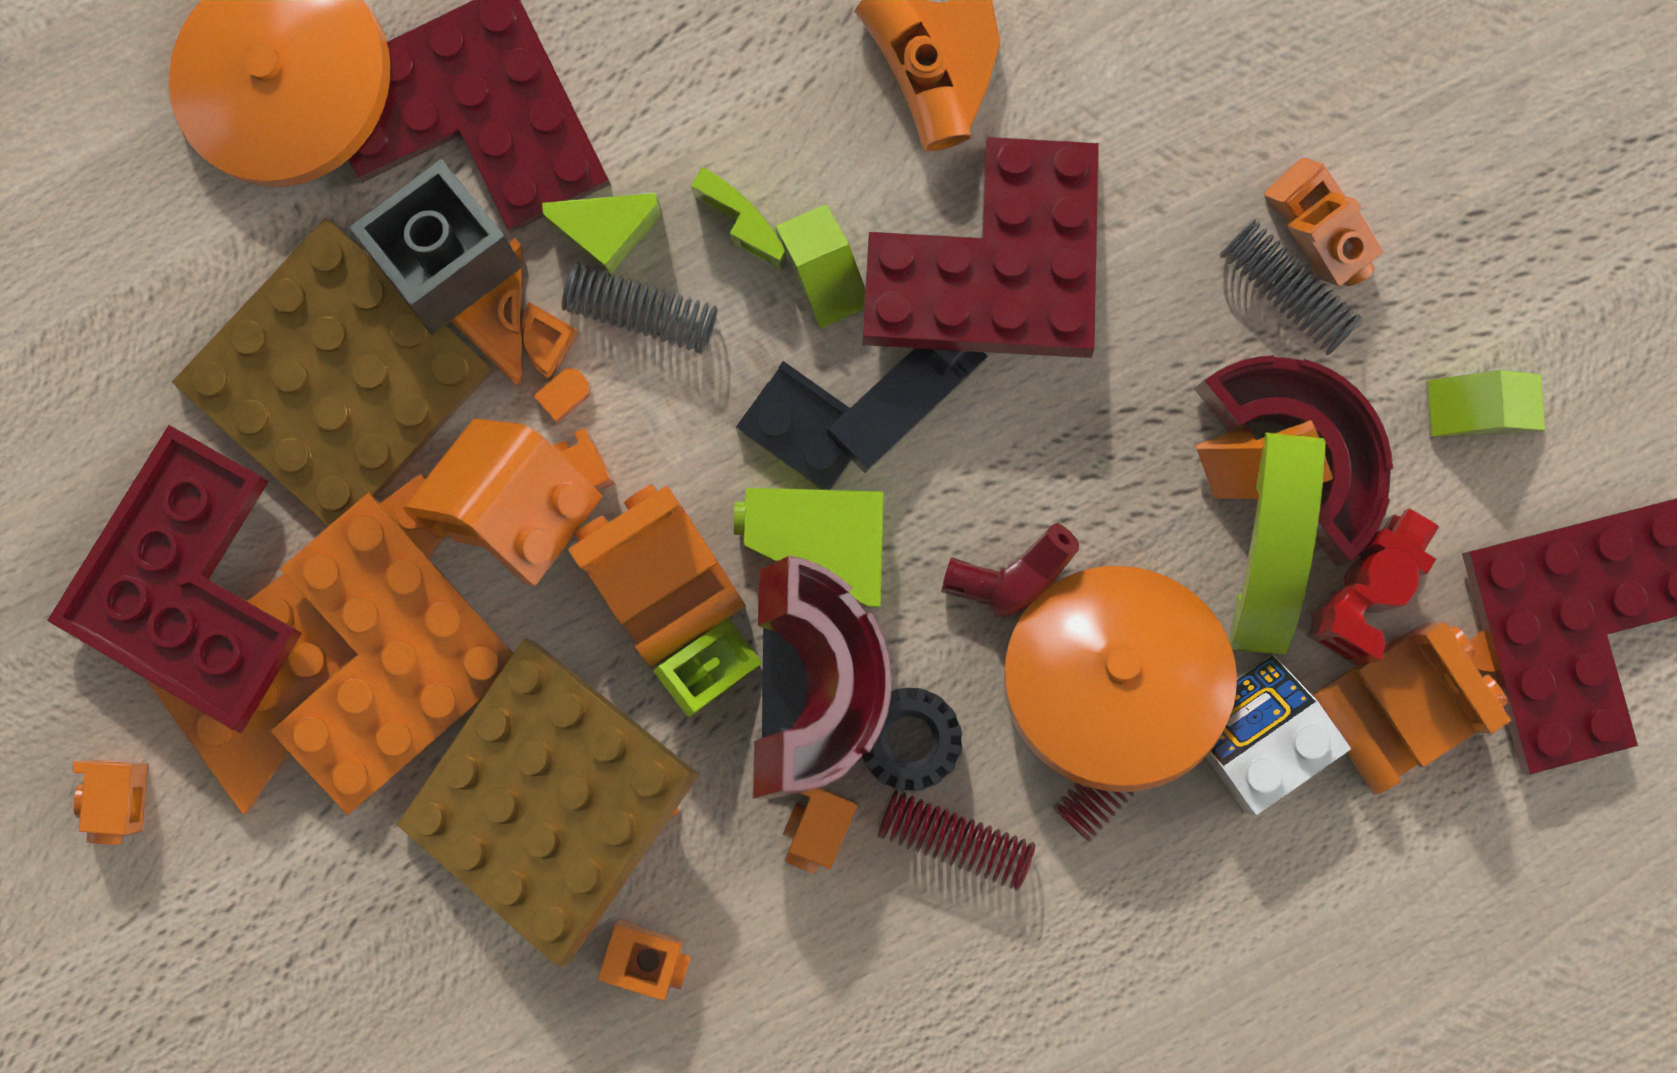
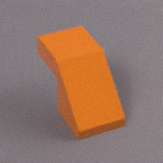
(1235, 457)

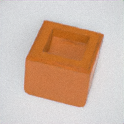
(1301, 188)

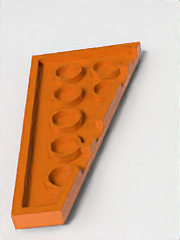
(250, 759)

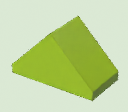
(604, 226)
(823, 265)
(1485, 404)
(708, 667)

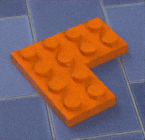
(416, 662)

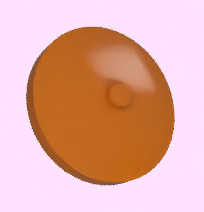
(279, 85)
(1119, 678)

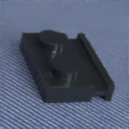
(792, 425)

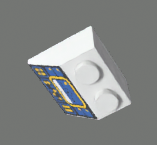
(1273, 737)

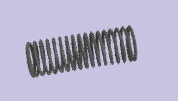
(1243, 237)
(579, 285)

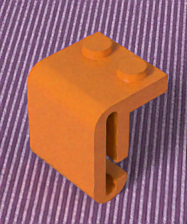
(505, 493)
(656, 573)
(1412, 704)

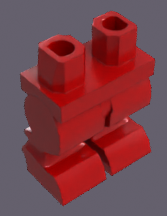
(1375, 583)

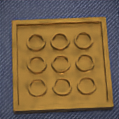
(331, 375)
(547, 801)

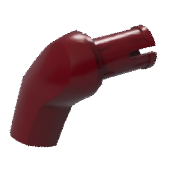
(1021, 581)

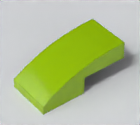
(751, 229)

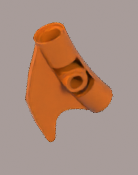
(960, 42)

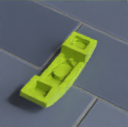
(1280, 544)

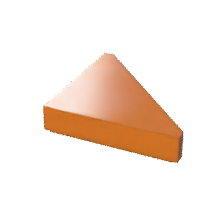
(496, 322)

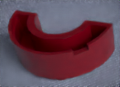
(1354, 437)
(845, 678)

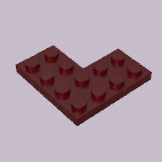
(492, 83)
(1015, 288)
(149, 589)
(1549, 620)

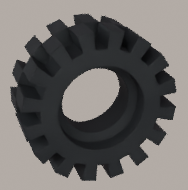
(943, 752)

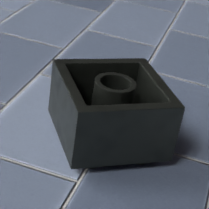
(436, 246)

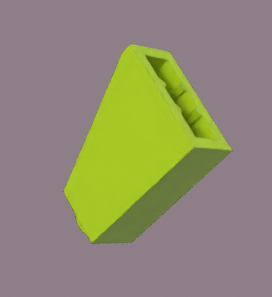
(822, 526)

